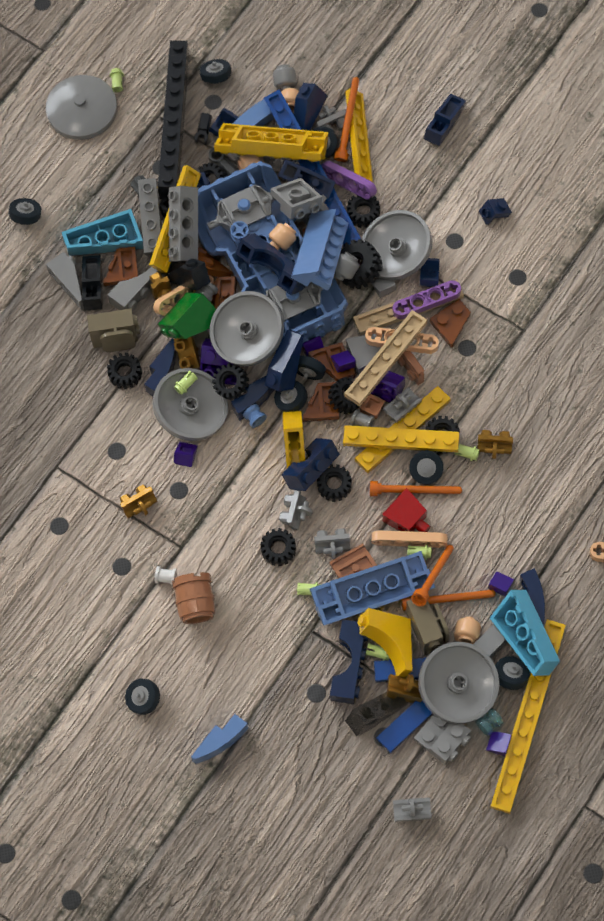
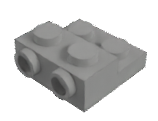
(297, 198)
(443, 738)

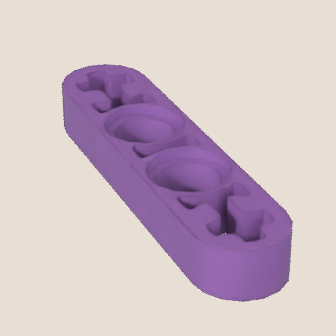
(363, 187)
(425, 297)

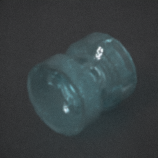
(489, 722)

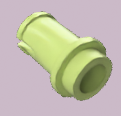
(116, 75)
(182, 386)
(468, 452)
(426, 550)
(304, 588)
(379, 652)

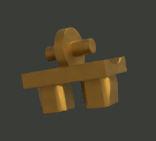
(159, 286)
(187, 352)
(495, 444)
(138, 503)
(403, 687)

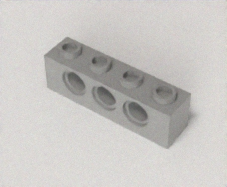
(149, 213)
(183, 223)

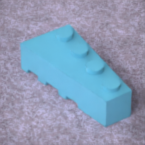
(104, 235)
(525, 633)

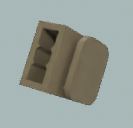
(114, 330)
(428, 626)

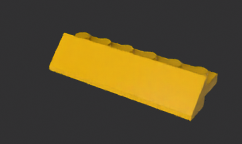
(271, 142)

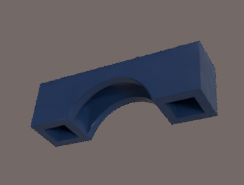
(258, 251)
(344, 686)

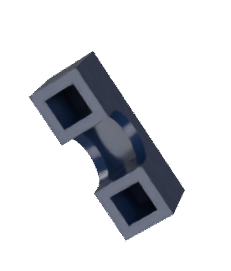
(303, 474)

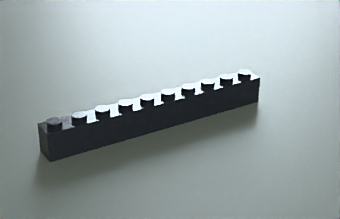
(173, 117)

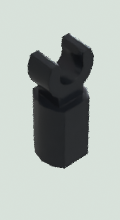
(203, 127)

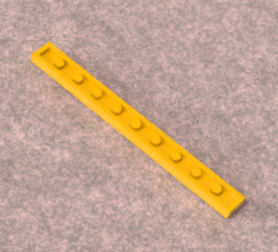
(524, 729)

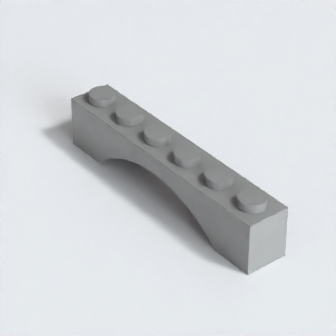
(130, 292)

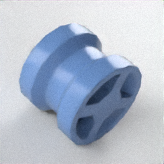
(239, 228)
(254, 416)

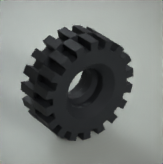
(369, 267)

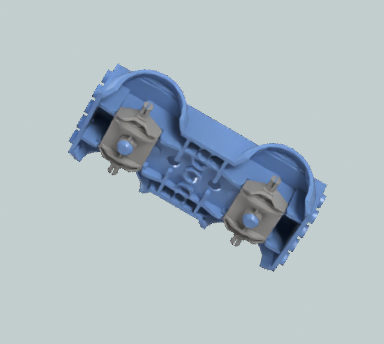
(247, 199)

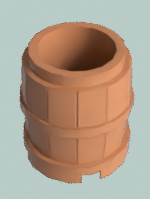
(194, 598)

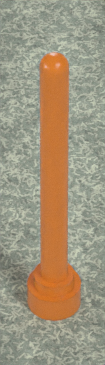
(341, 154)
(377, 489)
(421, 595)
(454, 597)

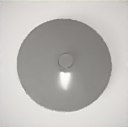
(81, 107)
(401, 241)
(246, 328)
(192, 414)
(458, 682)

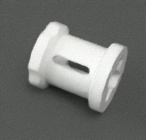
(165, 575)

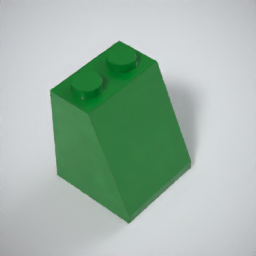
(188, 317)

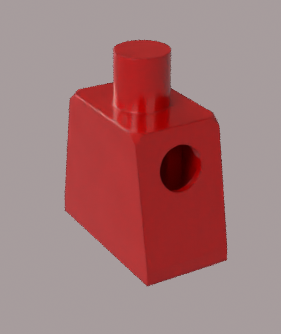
(406, 514)

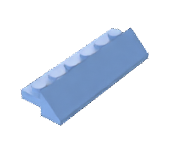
(320, 249)
(370, 588)

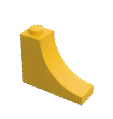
(293, 437)
(392, 634)

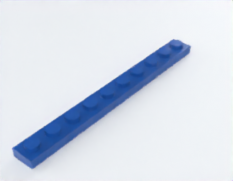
(286, 119)

